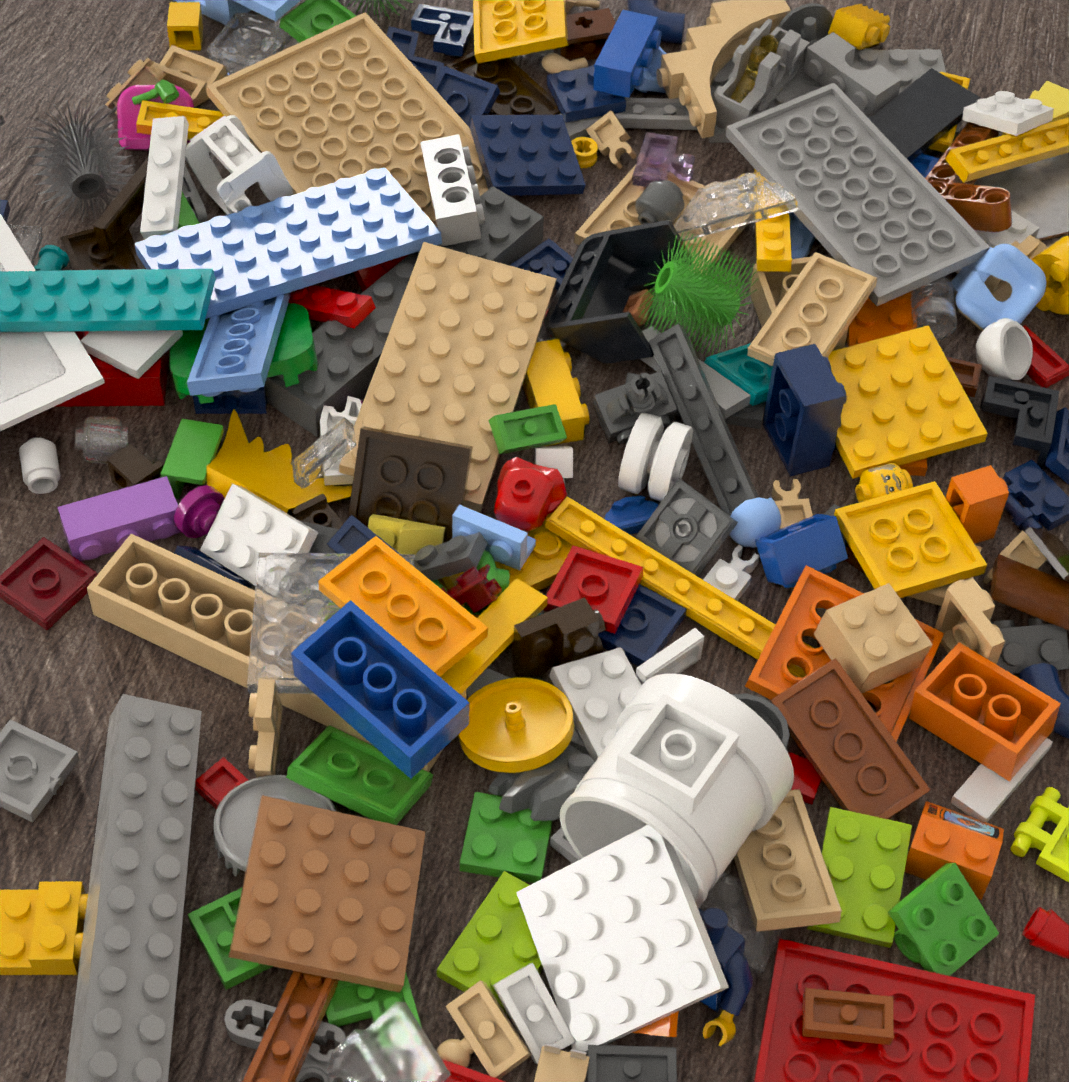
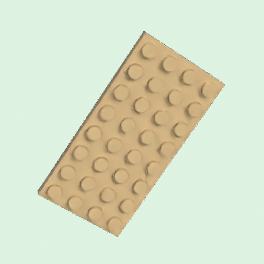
(456, 356)

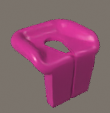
(128, 116)

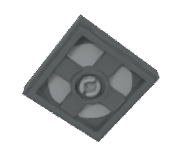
(687, 528)

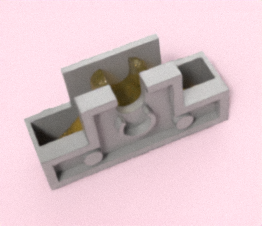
(759, 72)

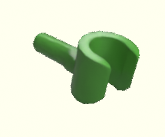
(163, 88)

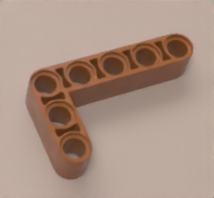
(980, 206)

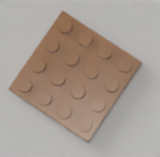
(328, 894)

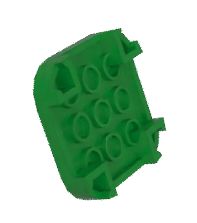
(292, 354)

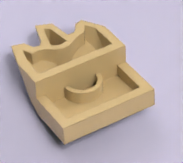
(190, 72)

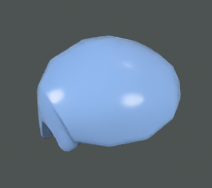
(755, 520)

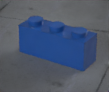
(626, 54)

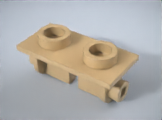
(139, 74)

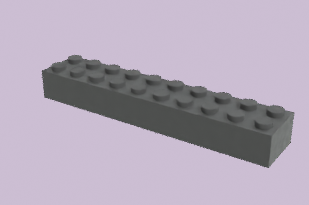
(350, 355)

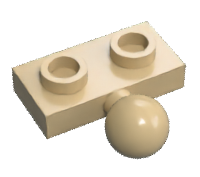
(486, 1033)

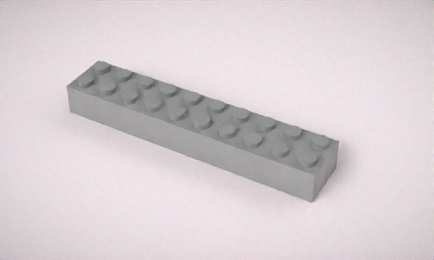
(136, 896)

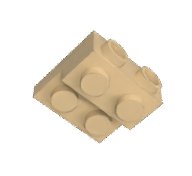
(967, 618)

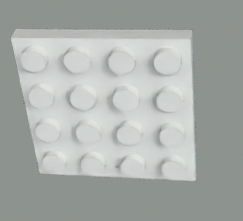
(621, 939)

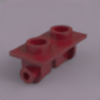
(475, 588)

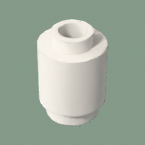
(39, 465)

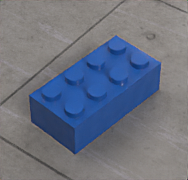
(380, 689)

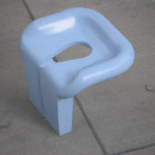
(1009, 265)

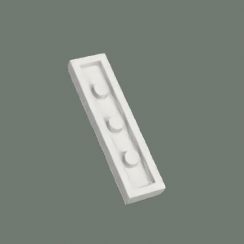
(164, 176)

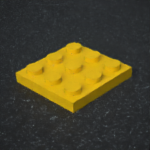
(517, 27)
(910, 540)

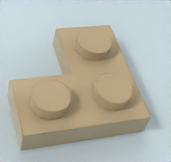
(267, 716)

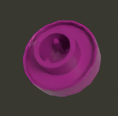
(198, 511)

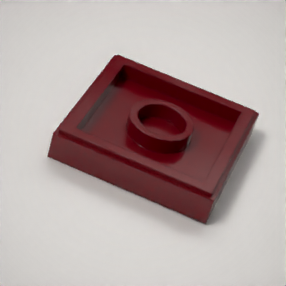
(45, 583)

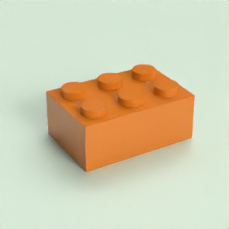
(984, 711)

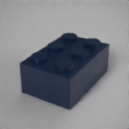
(803, 409)

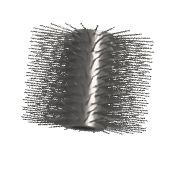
(80, 160)

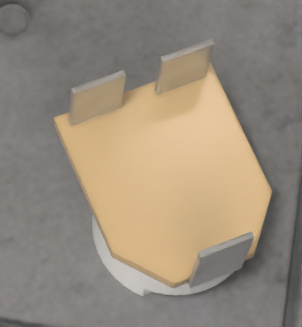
(560, 1065)

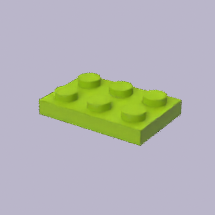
(867, 872)
(492, 942)

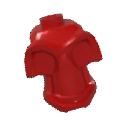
(527, 494)

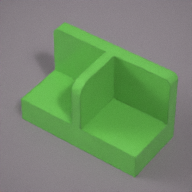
(191, 453)

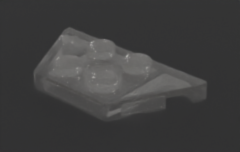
(247, 41)
(734, 204)

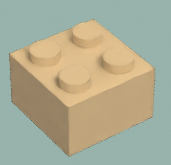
(873, 638)

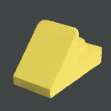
(406, 535)

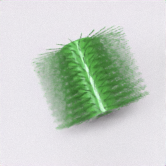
(698, 293)

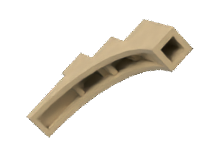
(708, 49)

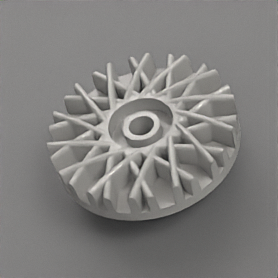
(238, 812)

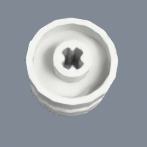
(654, 456)

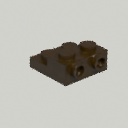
(557, 638)

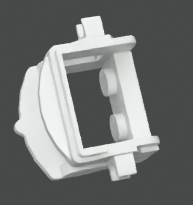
(233, 148)

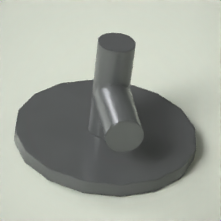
(809, 20)

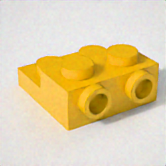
(42, 929)

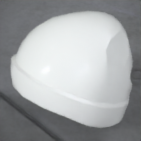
(1004, 350)

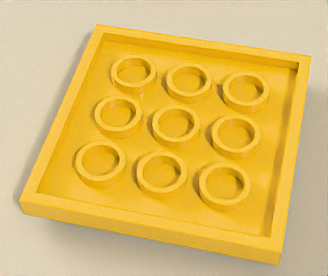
(901, 402)

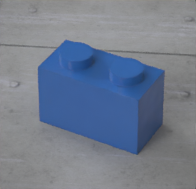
(808, 542)

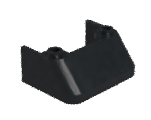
(598, 285)

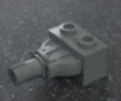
(622, 405)

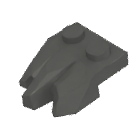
(542, 788)

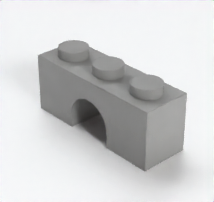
(832, 61)

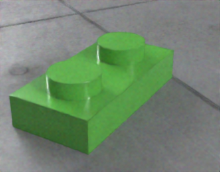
(527, 429)

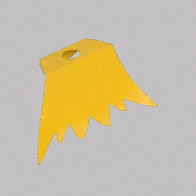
(263, 473)

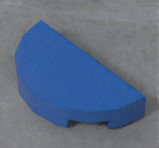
(631, 513)

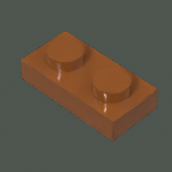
(848, 1016)

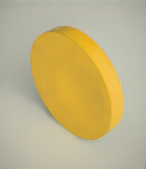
(517, 725)

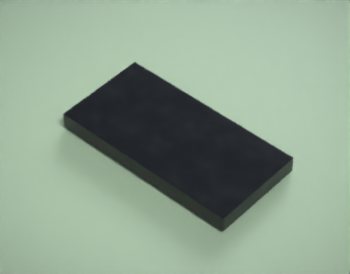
(923, 113)

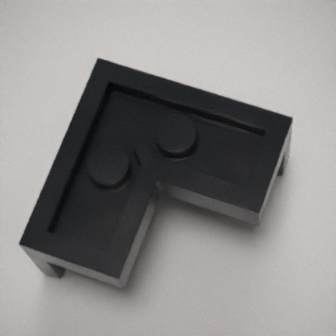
(1033, 408)

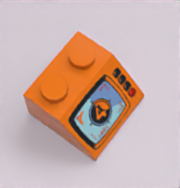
(954, 838)

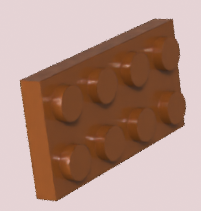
(849, 744)

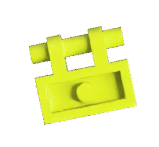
(1053, 847)

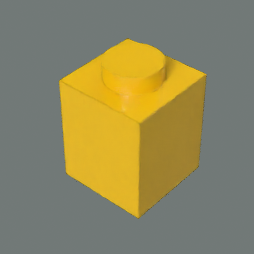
(185, 25)

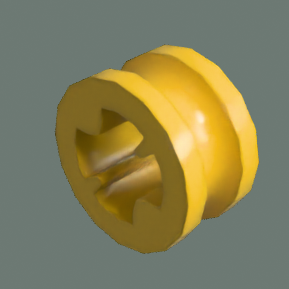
(583, 145)

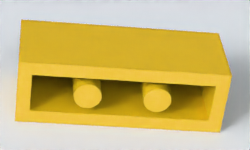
(550, 383)

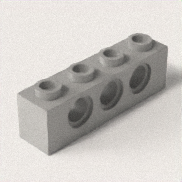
(453, 189)

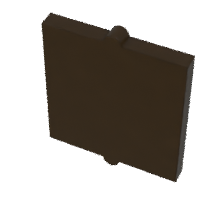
(1052, 549)

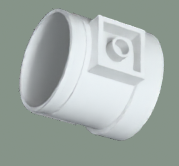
(687, 767)

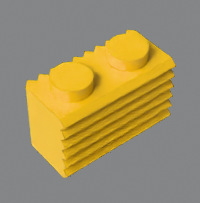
(860, 26)

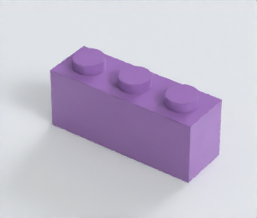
(107, 520)

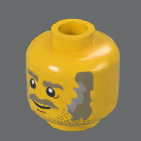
(882, 481)

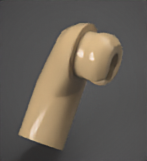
(556, 63)

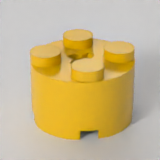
(1055, 265)

